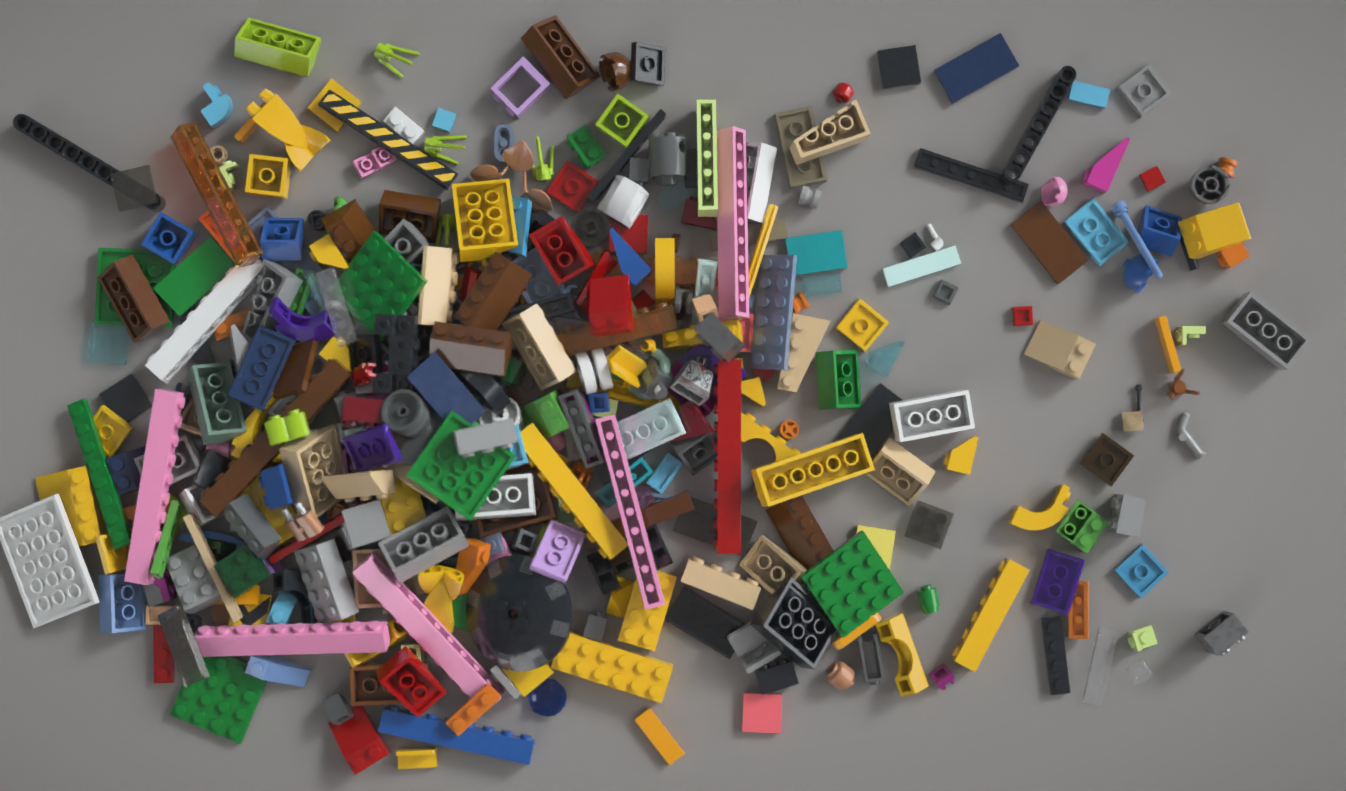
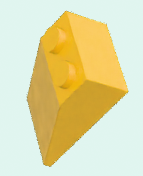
(1214, 230)

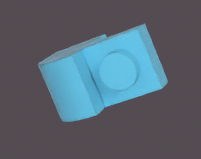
(220, 109)

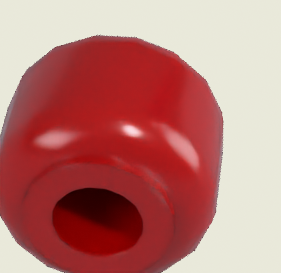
(843, 92)

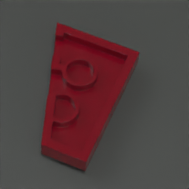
(692, 420)

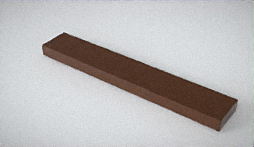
(655, 513)

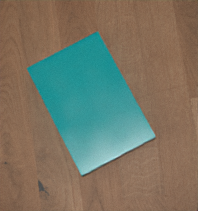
(818, 252)

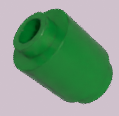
(928, 599)

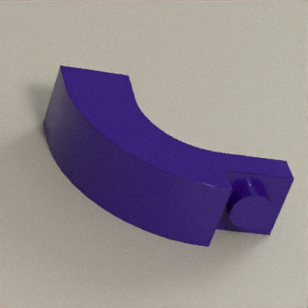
(300, 327)

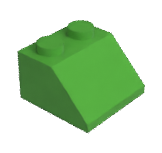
(547, 414)

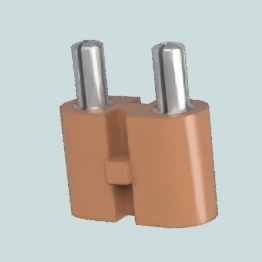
(302, 523)

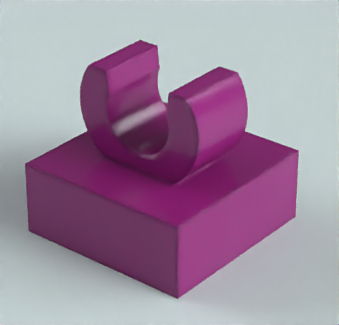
(942, 676)

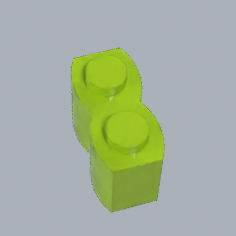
(287, 428)

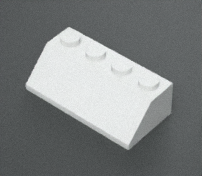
(759, 165)

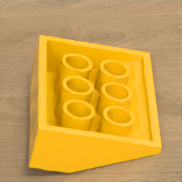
(484, 218)
(78, 501)

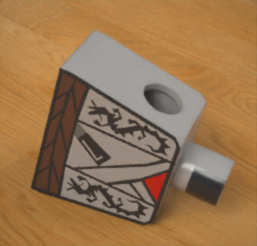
(694, 381)

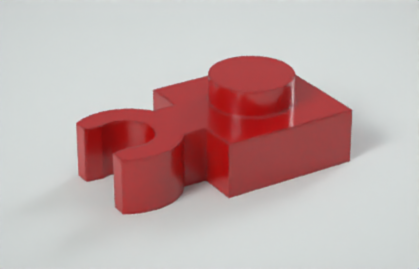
(362, 374)

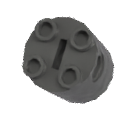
(667, 158)

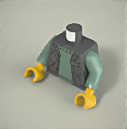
(655, 377)

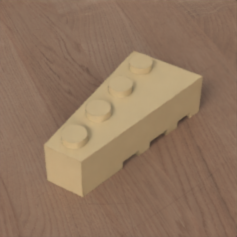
(833, 134)
(804, 341)

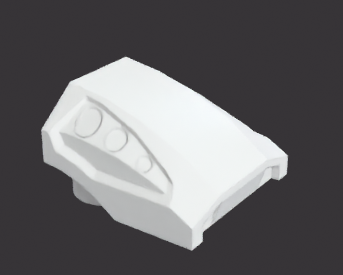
(624, 201)

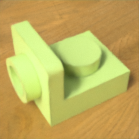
(225, 168)
(1192, 331)
(1142, 638)

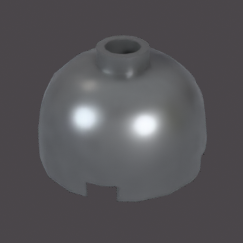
(1217, 184)

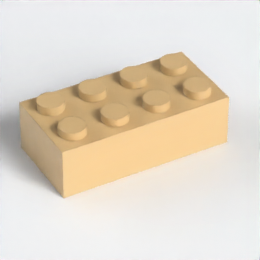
(720, 583)

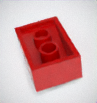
(561, 250)
(610, 306)
(410, 681)
(360, 740)

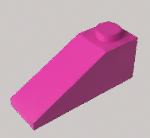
(1103, 171)

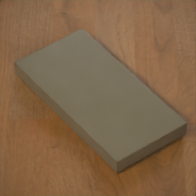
(789, 127)

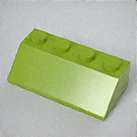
(277, 47)

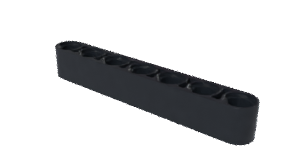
(1044, 118)

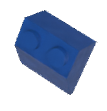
(1159, 230)
(169, 238)
(282, 239)
(276, 487)

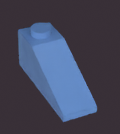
(278, 670)

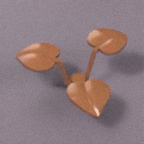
(519, 159)

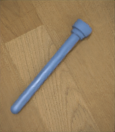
(1120, 210)

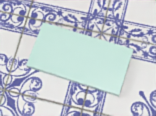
(650, 428)

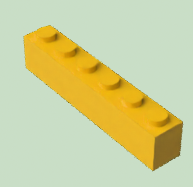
(990, 614)

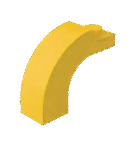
(665, 270)
(1043, 519)
(397, 634)

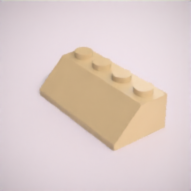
(438, 293)
(539, 347)

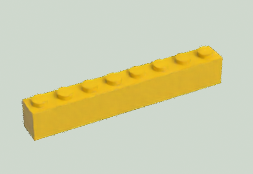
(572, 493)

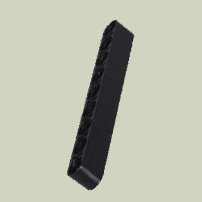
(65, 148)

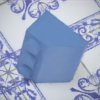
(121, 604)

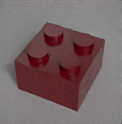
(361, 412)

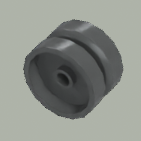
(406, 413)

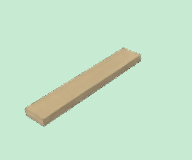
(210, 561)

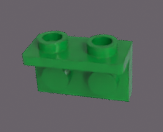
(586, 147)

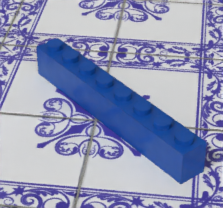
(474, 739)

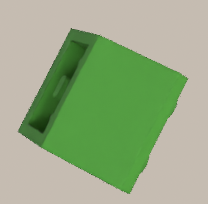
(1082, 527)

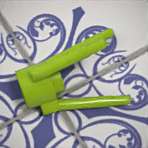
(385, 52)
(435, 145)
(542, 171)
(446, 224)

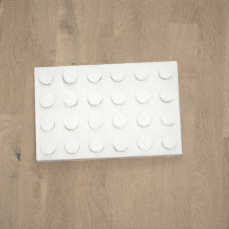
(46, 561)

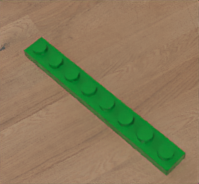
(99, 473)

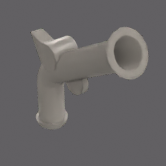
(1188, 436)

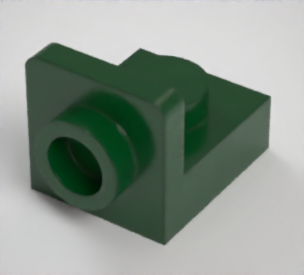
(221, 548)

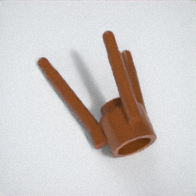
(1178, 387)

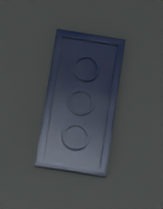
(976, 68)
(261, 368)
(444, 390)

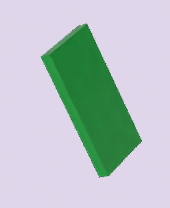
(194, 276)

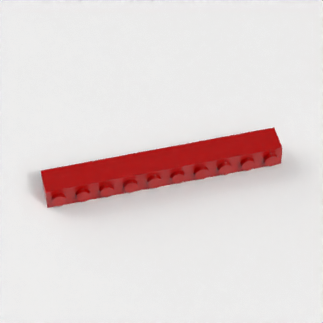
(729, 456)

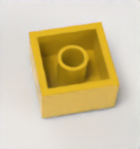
(268, 176)

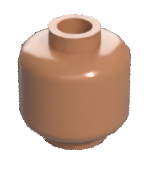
(840, 675)

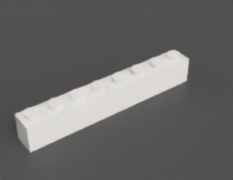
(204, 321)

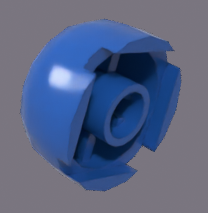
(1136, 272)

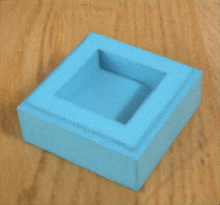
(444, 120)

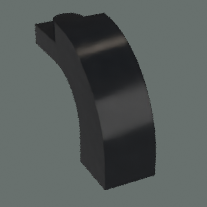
(486, 388)
(292, 583)

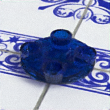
(548, 698)

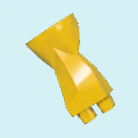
(278, 120)
(253, 425)
(442, 586)

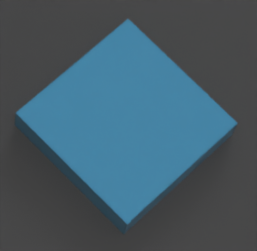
(1141, 571)

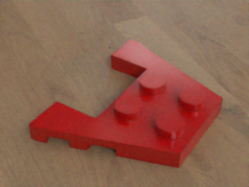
(601, 268)

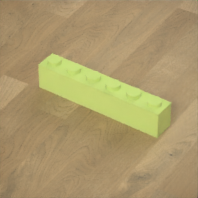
(706, 158)

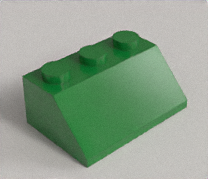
(838, 379)

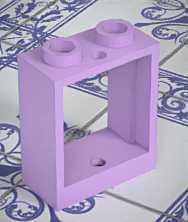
(534, 74)

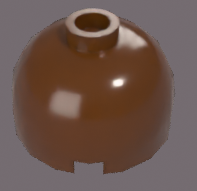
(616, 70)

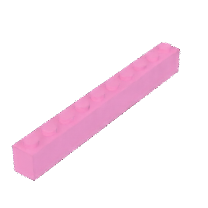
(732, 224)
(154, 484)
(630, 512)
(423, 626)
(293, 639)

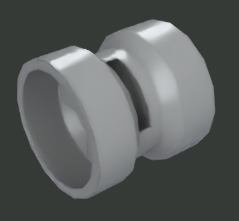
(810, 197)

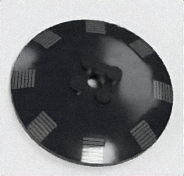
(542, 618)

